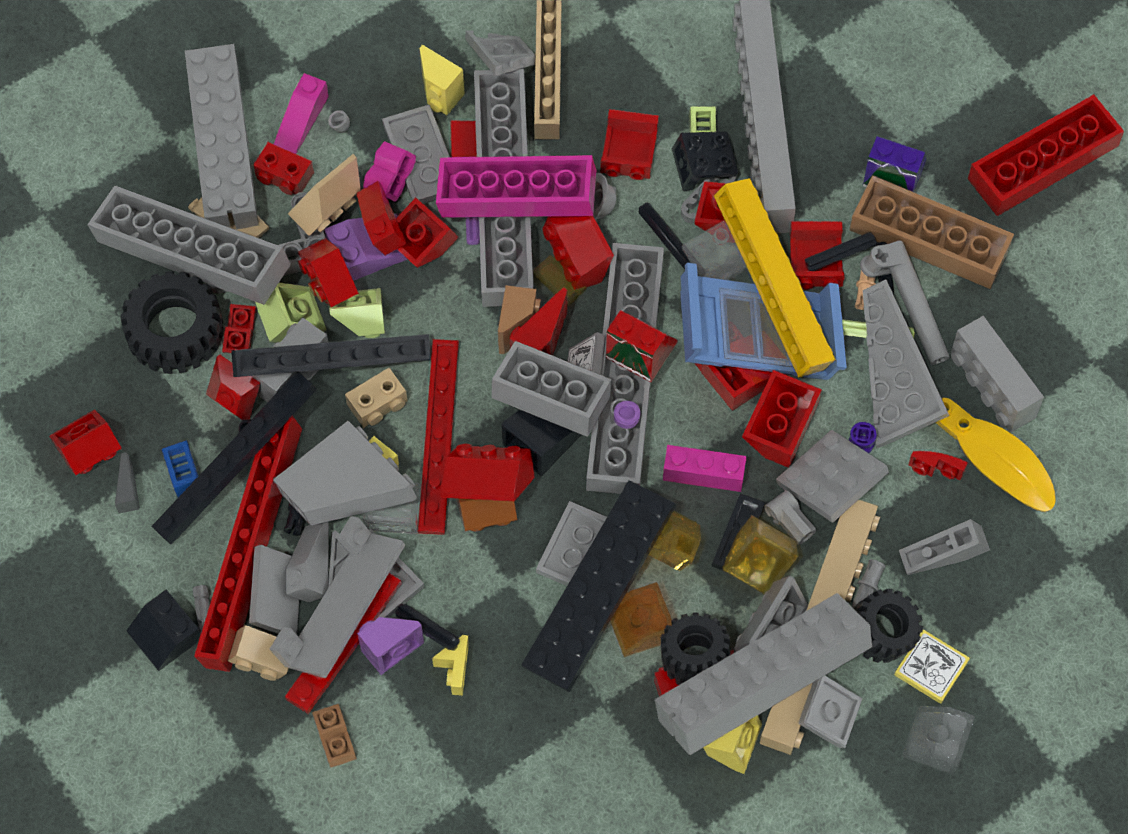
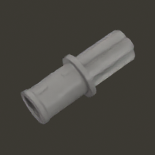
(869, 581)

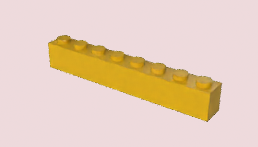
(774, 277)

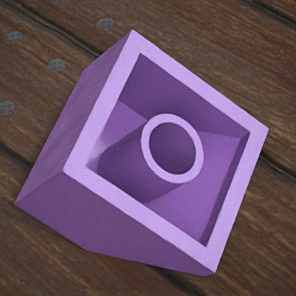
(389, 641)

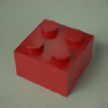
(327, 272)

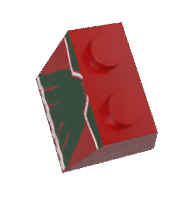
(637, 345)

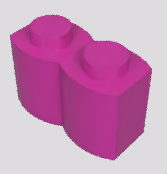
(391, 169)

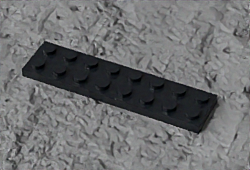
(598, 586)

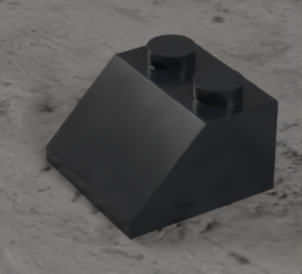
(163, 630)

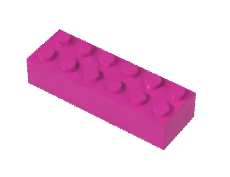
(516, 186)

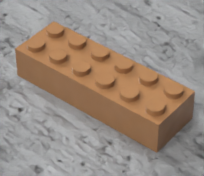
(932, 231)

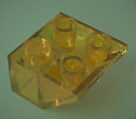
(677, 542)

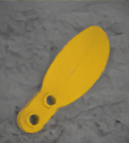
(1001, 458)

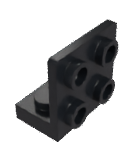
(703, 156)

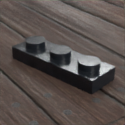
(743, 510)

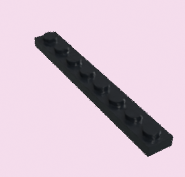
(330, 355)
(234, 457)

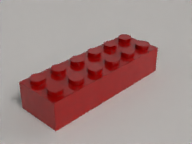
(1045, 155)

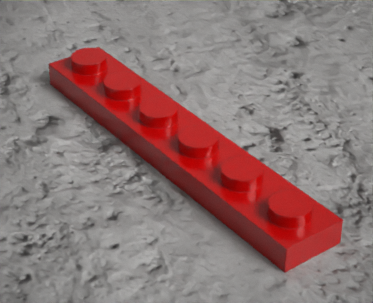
(308, 687)

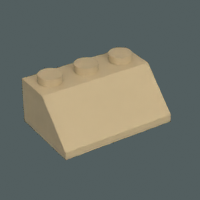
(328, 198)

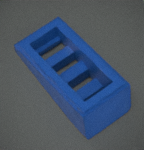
(181, 483)

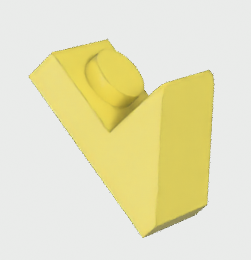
(457, 660)

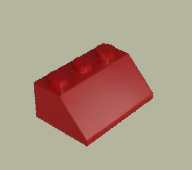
(579, 248)
(781, 417)
(487, 472)

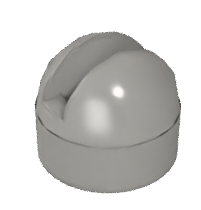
(341, 118)

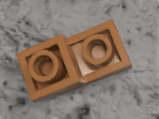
(334, 735)

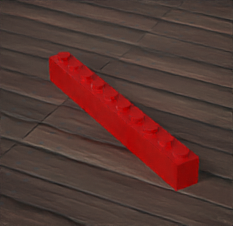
(251, 528)

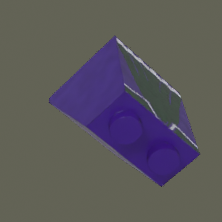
(895, 164)

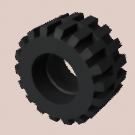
(902, 617)
(690, 632)

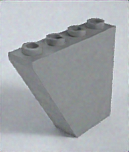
(343, 478)

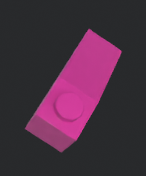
(301, 112)

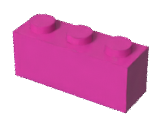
(704, 468)

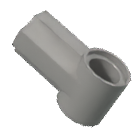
(788, 514)

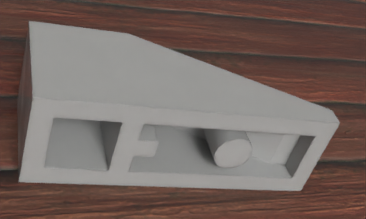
(945, 548)
(309, 565)

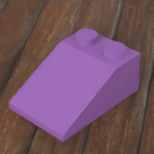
(357, 249)

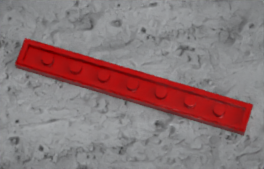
(438, 435)

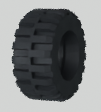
(176, 351)

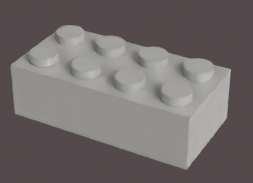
(996, 374)
(551, 388)

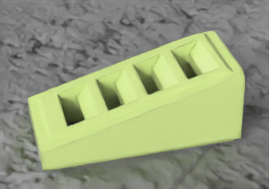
(702, 112)

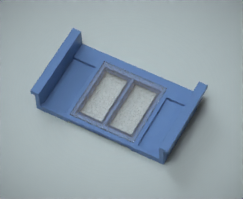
(731, 326)

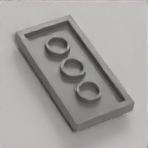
(420, 135)

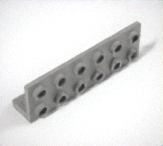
(343, 603)

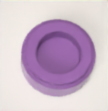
(626, 414)

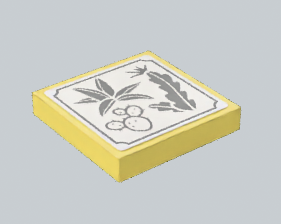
(932, 667)

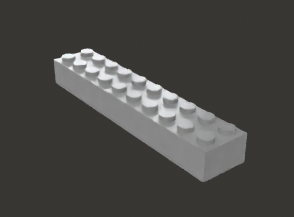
(764, 111)
(502, 133)
(618, 451)

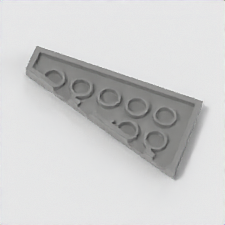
(899, 379)

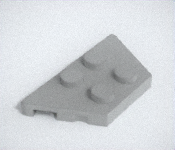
(501, 52)

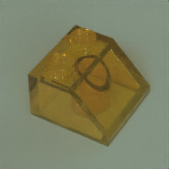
(760, 555)

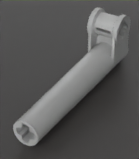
(895, 260)

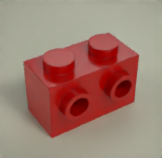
(283, 169)

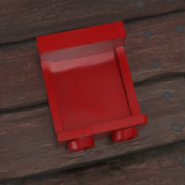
(629, 144)
(810, 239)

